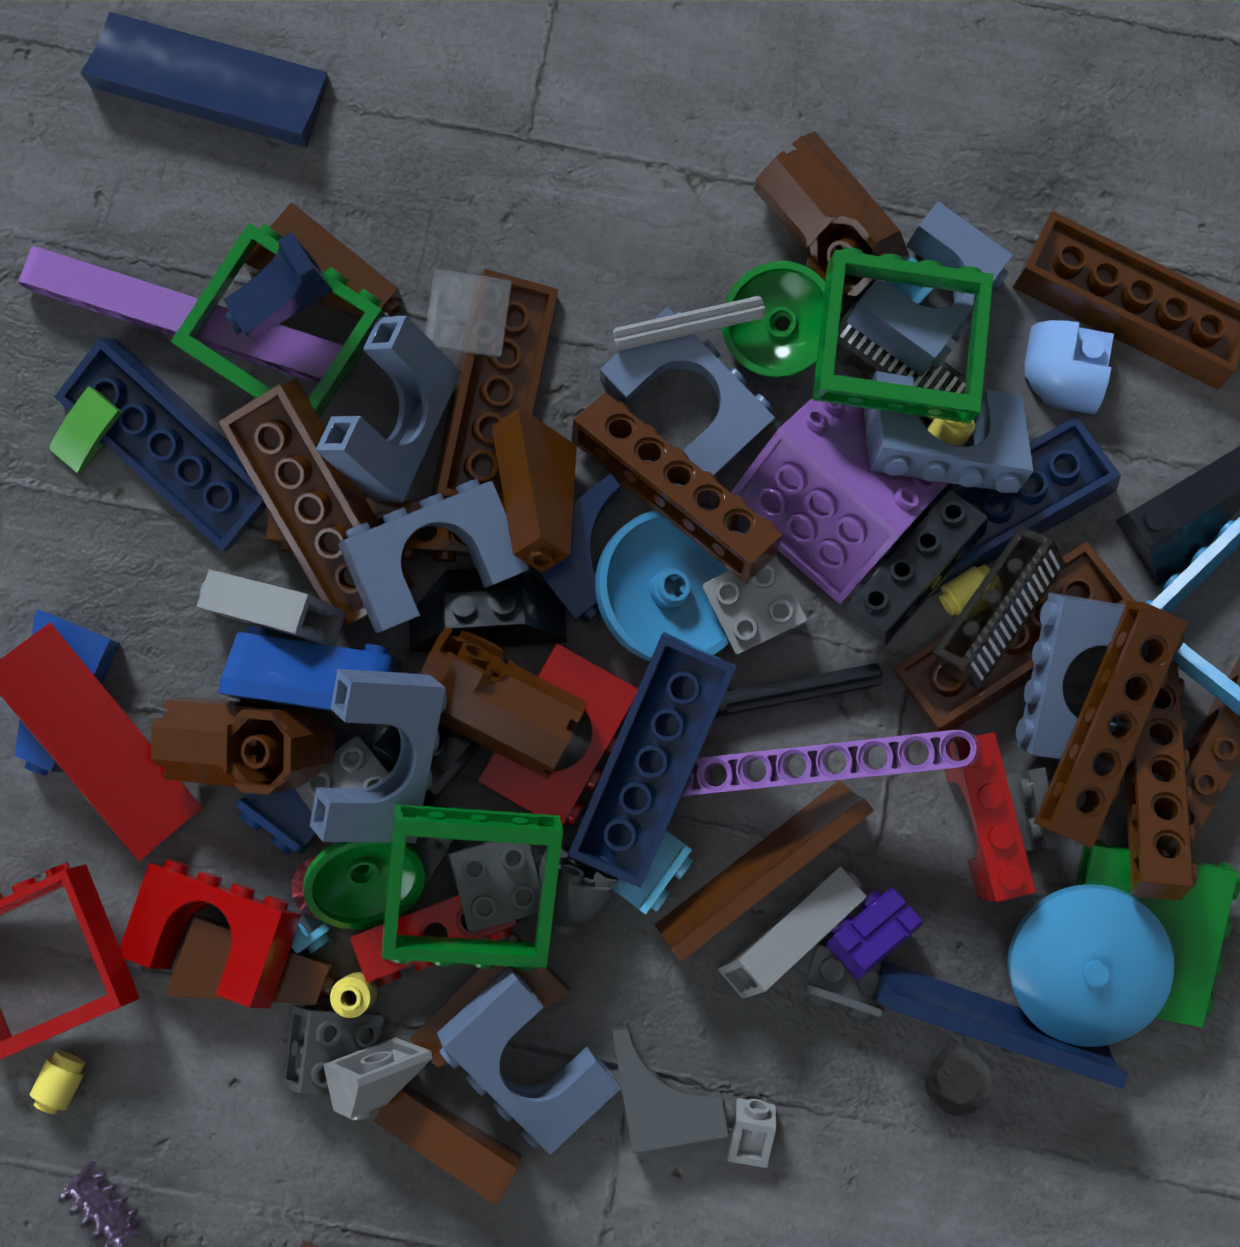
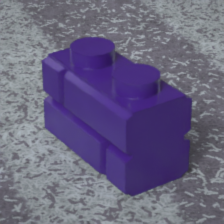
(874, 932)

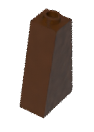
(333, 254)
(536, 487)
(206, 954)
(542, 981)
(450, 1143)

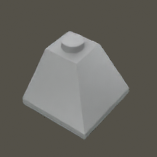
(372, 1076)

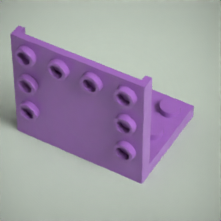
(826, 500)

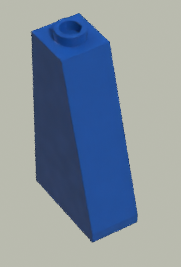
(95, 652)

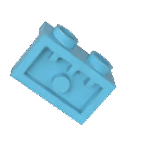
(669, 861)

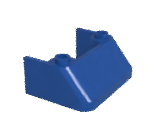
(292, 669)

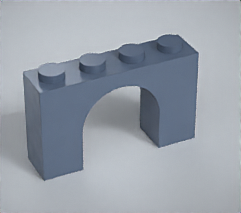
(917, 332)
(423, 384)
(740, 413)
(996, 461)
(376, 553)
(1067, 630)
(393, 699)
(544, 1110)

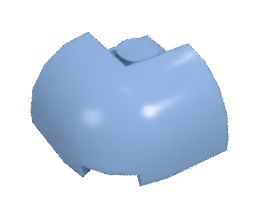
(1068, 365)

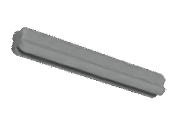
(688, 323)

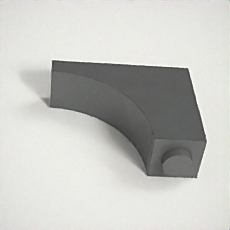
(660, 1111)

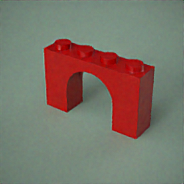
(606, 706)
(1001, 860)
(259, 929)

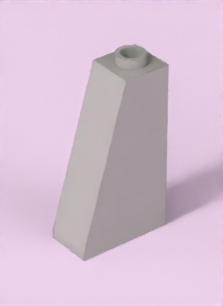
(271, 608)
(792, 933)

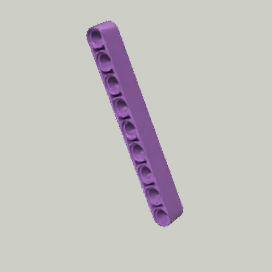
(166, 310)
(817, 764)

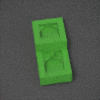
(83, 429)

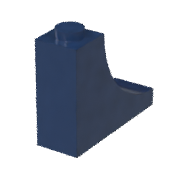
(278, 291)
(574, 577)

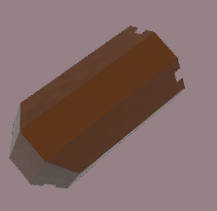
(826, 208)
(501, 702)
(241, 744)

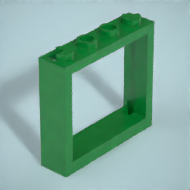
(220, 283)
(892, 396)
(475, 826)

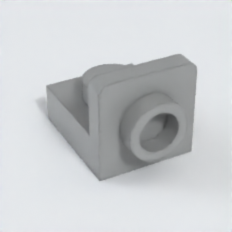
(752, 1132)

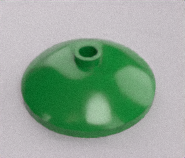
(788, 293)
(350, 880)

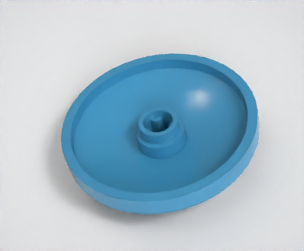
(654, 585)
(1090, 965)

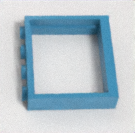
(1178, 589)

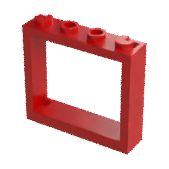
(100, 941)

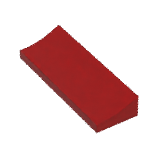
(93, 741)

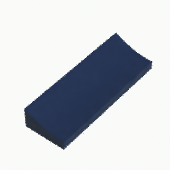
(206, 79)
(169, 443)
(1065, 479)
(652, 760)
(989, 1022)

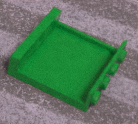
(1193, 925)

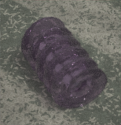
(100, 1207)

